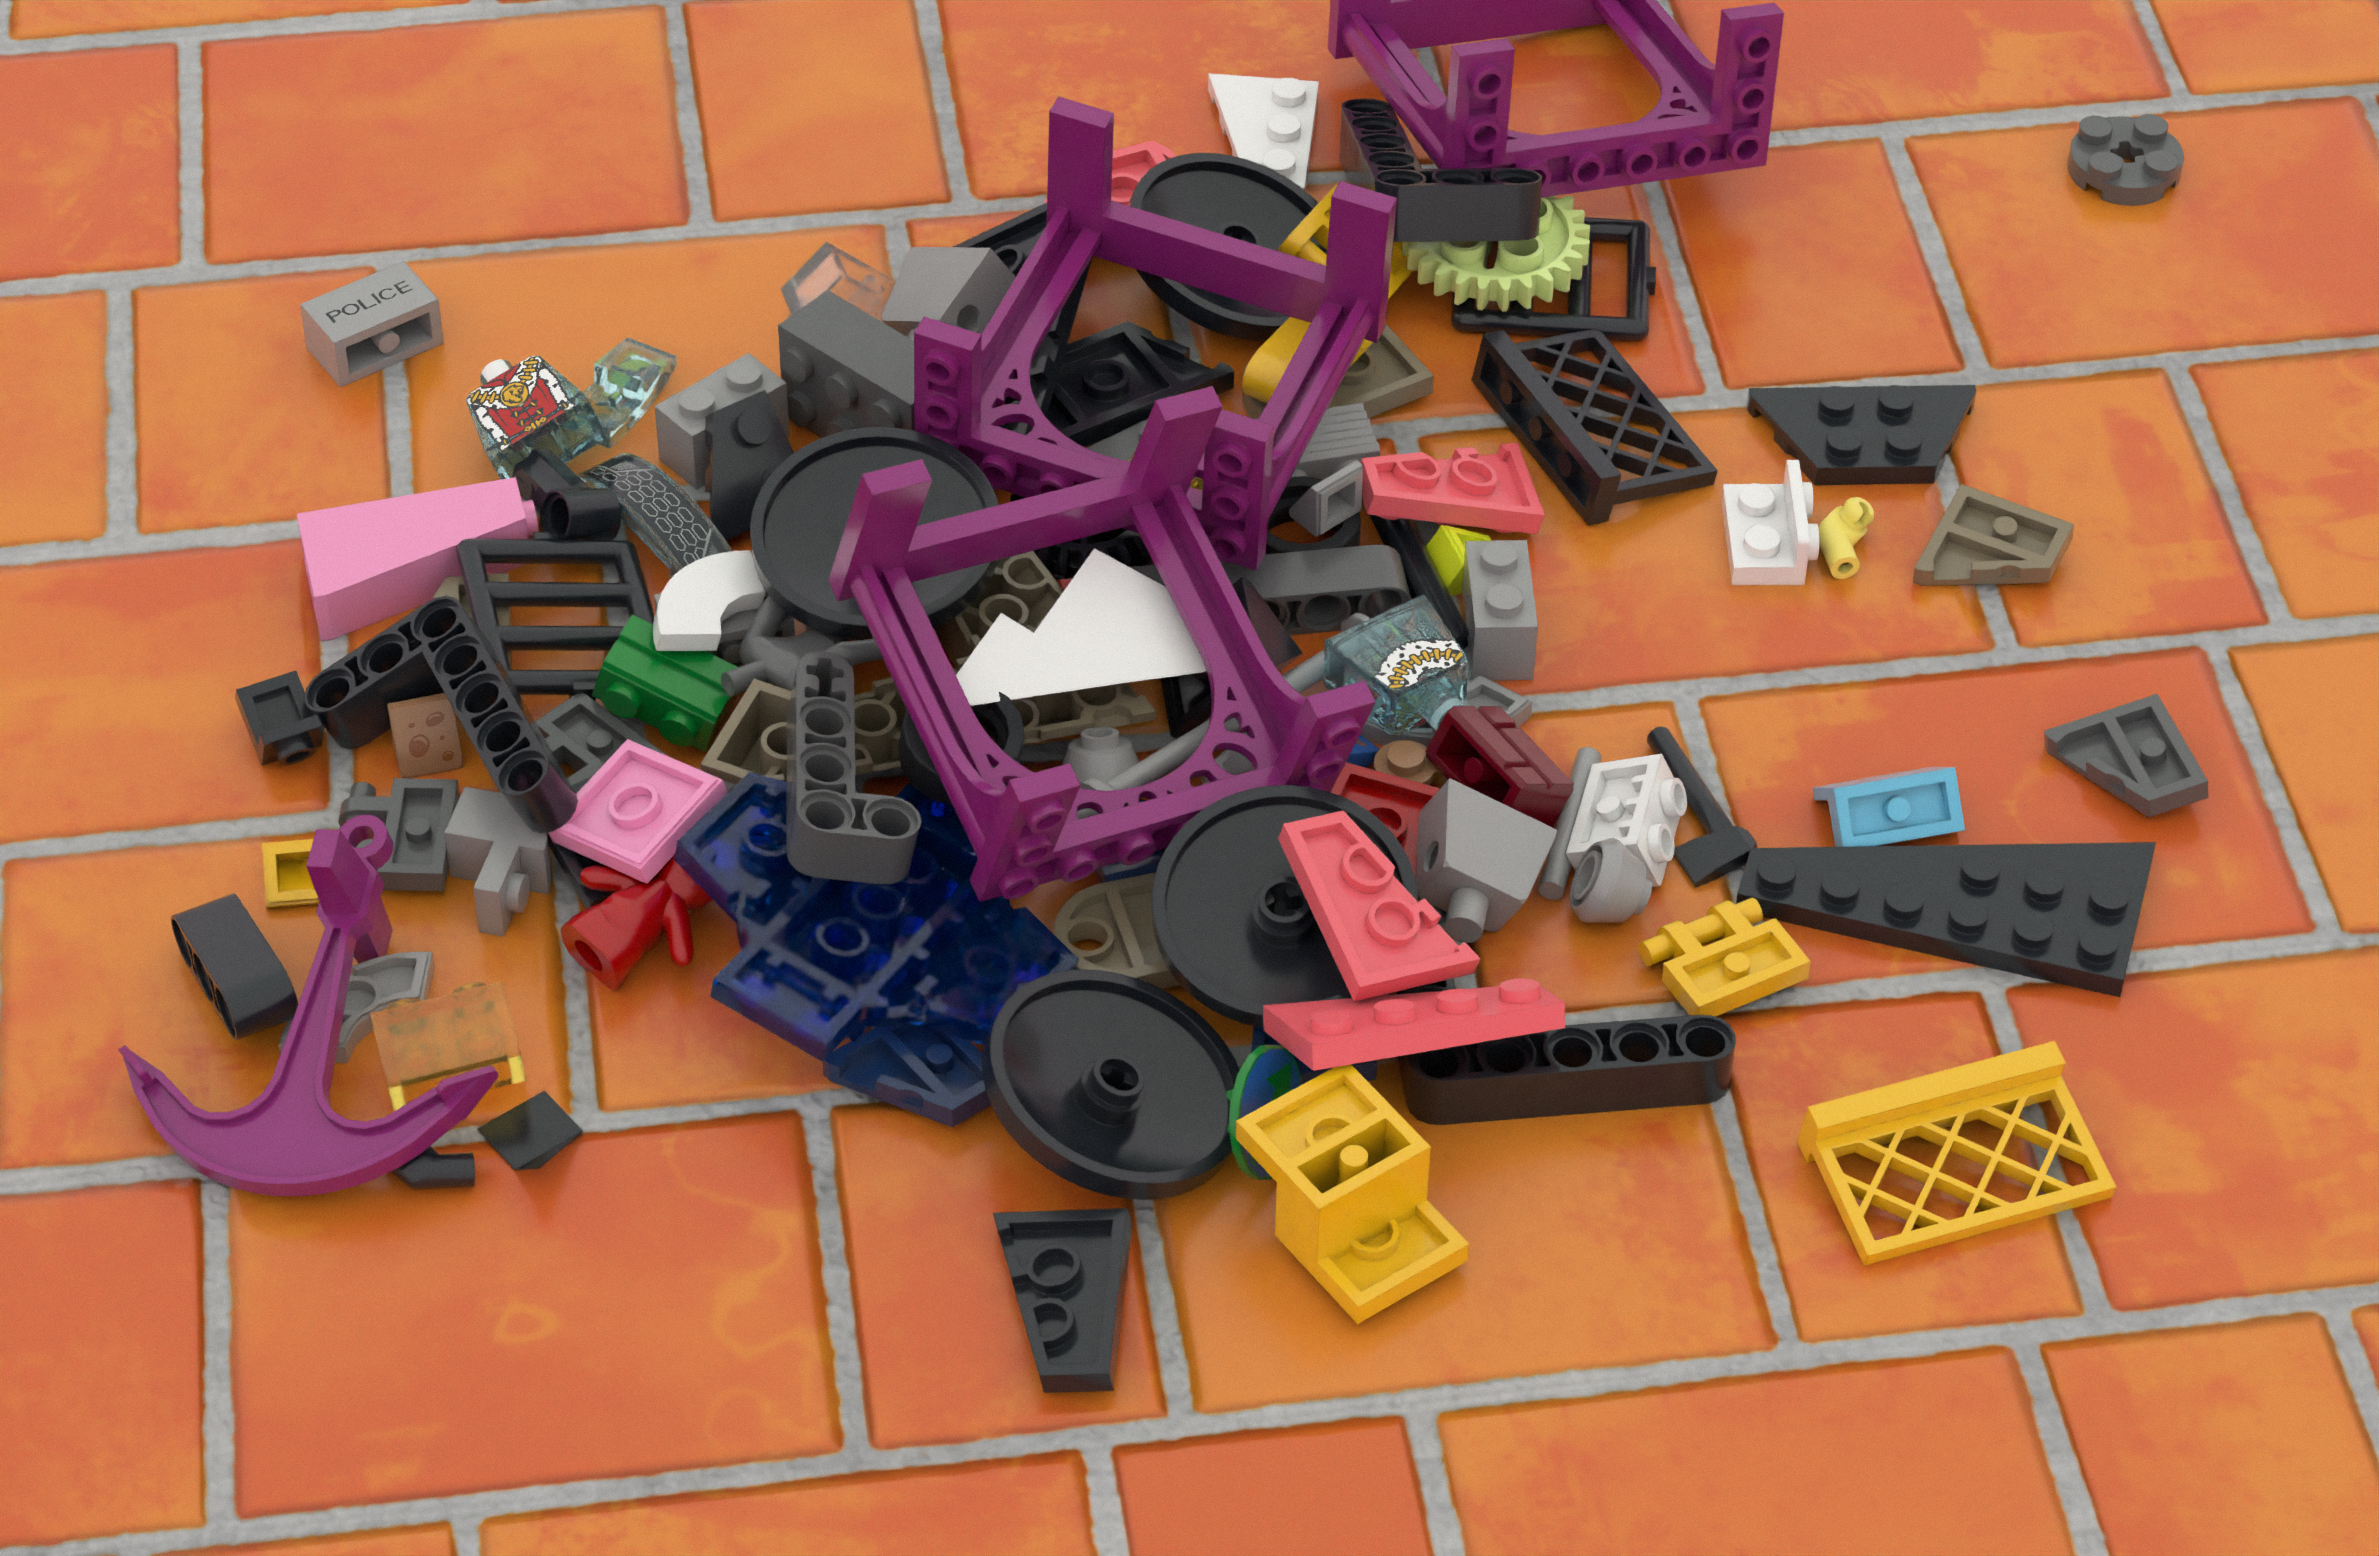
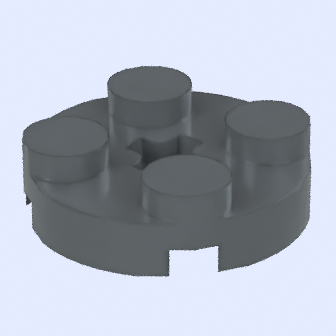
(2104, 143)

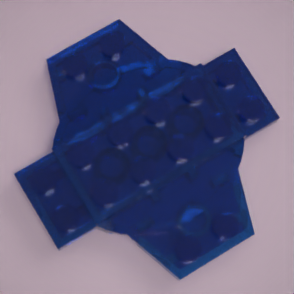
(859, 955)

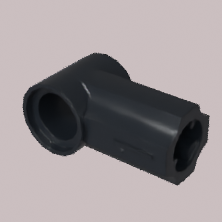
(566, 500)

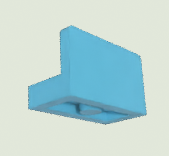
(1893, 807)

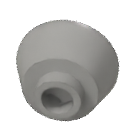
(1100, 754)
(1609, 884)

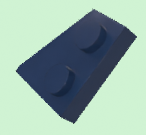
(914, 1071)

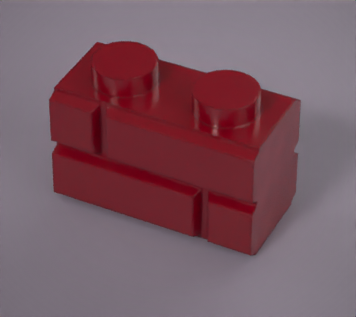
(1499, 761)

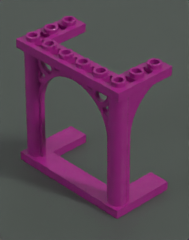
(1702, 125)
(1246, 460)
(1031, 826)

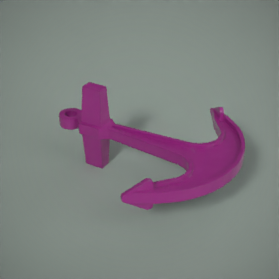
(289, 1134)

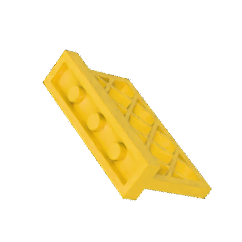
(1924, 1109)

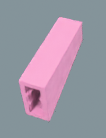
(398, 550)

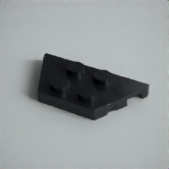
(1118, 375)
(1866, 430)

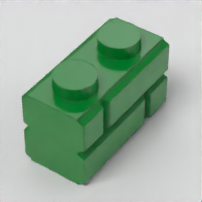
(664, 688)

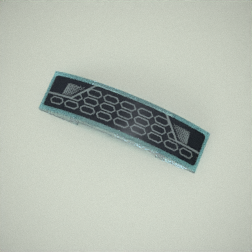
(658, 510)

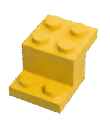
(1352, 1191)

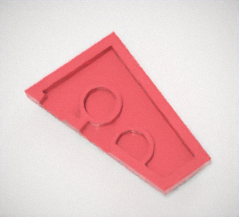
(1460, 490)
(1366, 916)

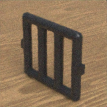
(1639, 285)
(548, 549)

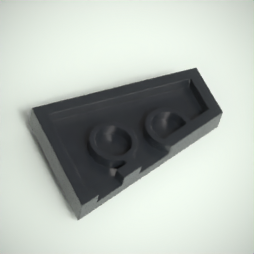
(1070, 1290)

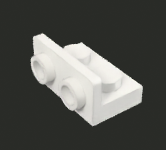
(1770, 530)
(1635, 804)

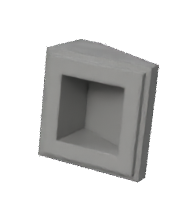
(1330, 500)

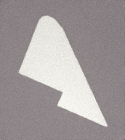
(1099, 633)

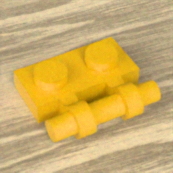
(1729, 972)

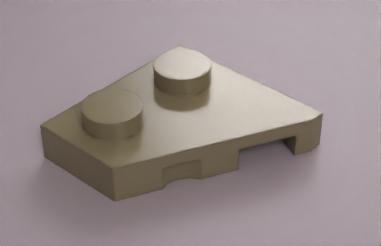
(1992, 543)

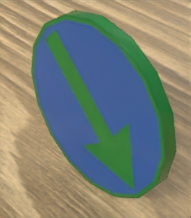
(1262, 1078)

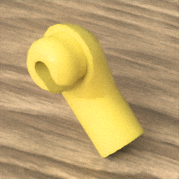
(1841, 532)

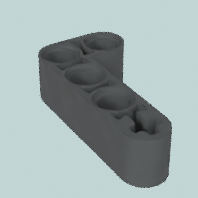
(828, 823)

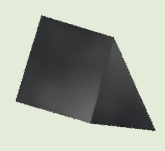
(531, 1132)

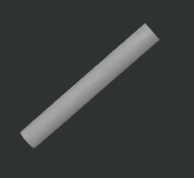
(1557, 863)

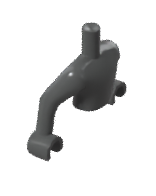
(776, 658)

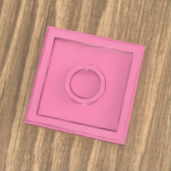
(638, 810)

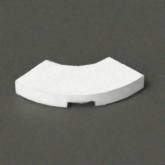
(703, 597)

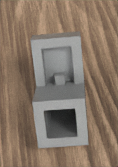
(500, 853)

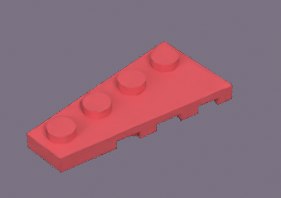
(1396, 1025)

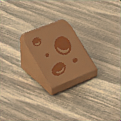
(425, 736)

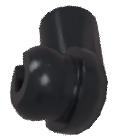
(438, 1170)

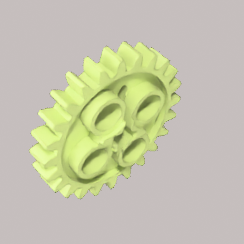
(1521, 266)

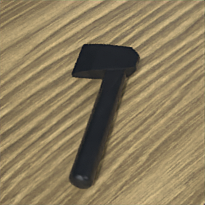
(1724, 845)

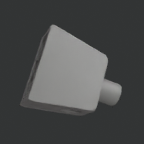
(949, 286)
(1477, 859)

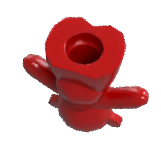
(632, 920)

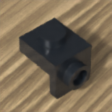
(279, 720)

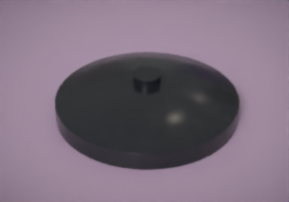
(1232, 200)
(807, 506)
(1234, 911)
(1111, 1084)

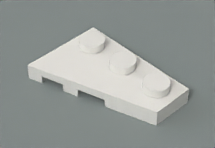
(1268, 120)

